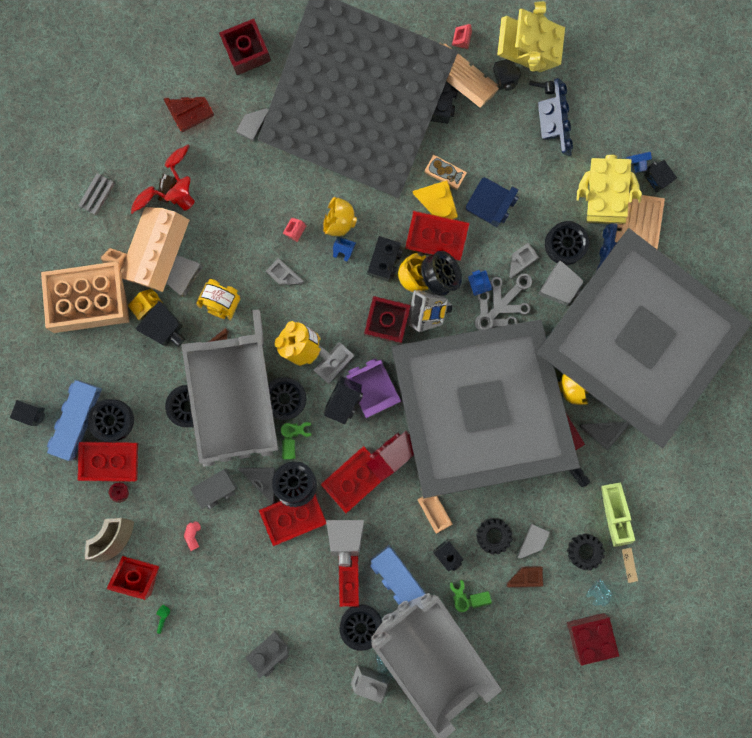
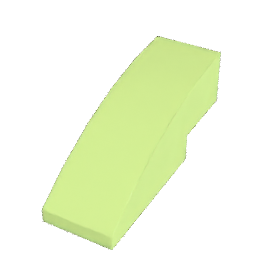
(617, 514)

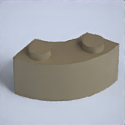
(110, 540)

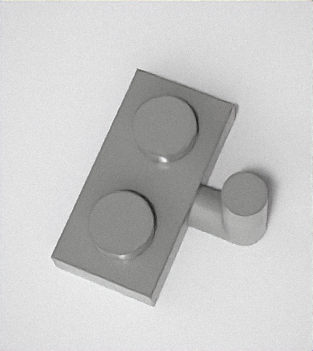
(333, 361)

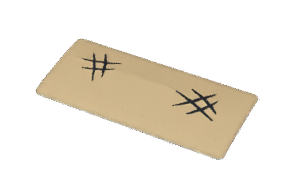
(629, 565)

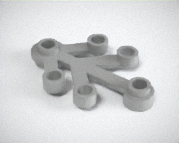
(501, 306)

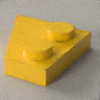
(437, 199)

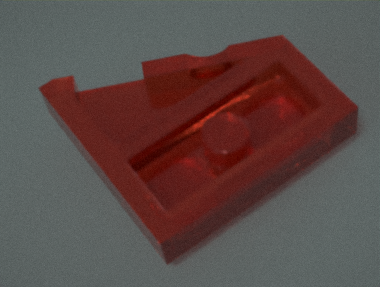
(189, 111)

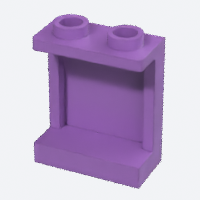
(376, 387)

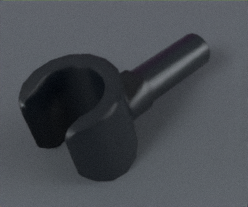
(548, 85)

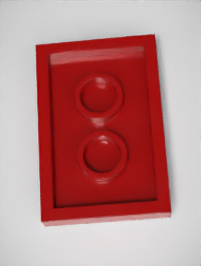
(436, 233)
(107, 461)
(351, 481)
(289, 522)

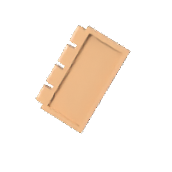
(471, 81)
(644, 219)

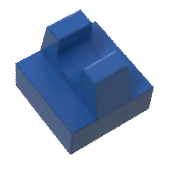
(640, 161)
(344, 246)
(480, 282)

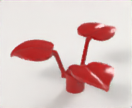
(178, 194)

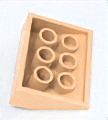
(154, 247)
(84, 297)

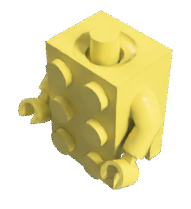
(532, 39)
(609, 190)

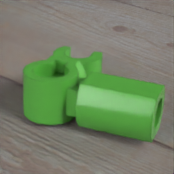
(288, 445)
(463, 603)

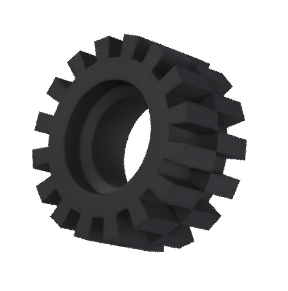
(505, 540)
(597, 554)

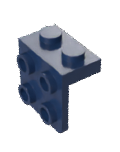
(491, 202)

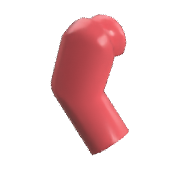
(190, 533)

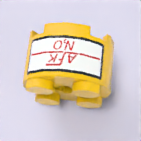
(218, 299)
(298, 343)

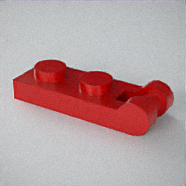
(349, 584)

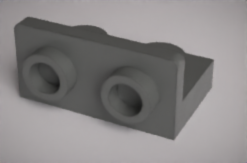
(268, 654)

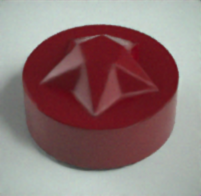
(118, 492)

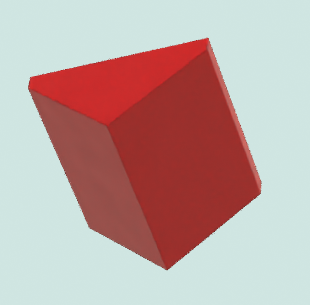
(134, 578)

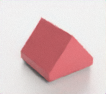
(462, 36)
(294, 229)

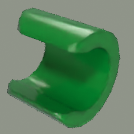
(163, 612)

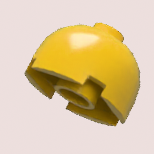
(339, 218)
(410, 273)
(572, 392)

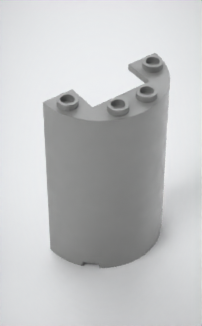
(229, 399)
(432, 661)

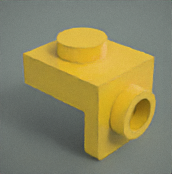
(144, 303)

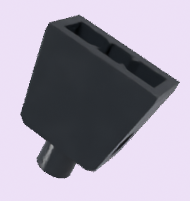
(161, 326)

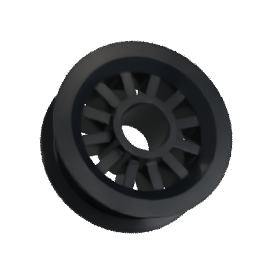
(567, 226)
(441, 273)
(299, 390)
(170, 407)
(99, 408)
(280, 487)
(345, 635)

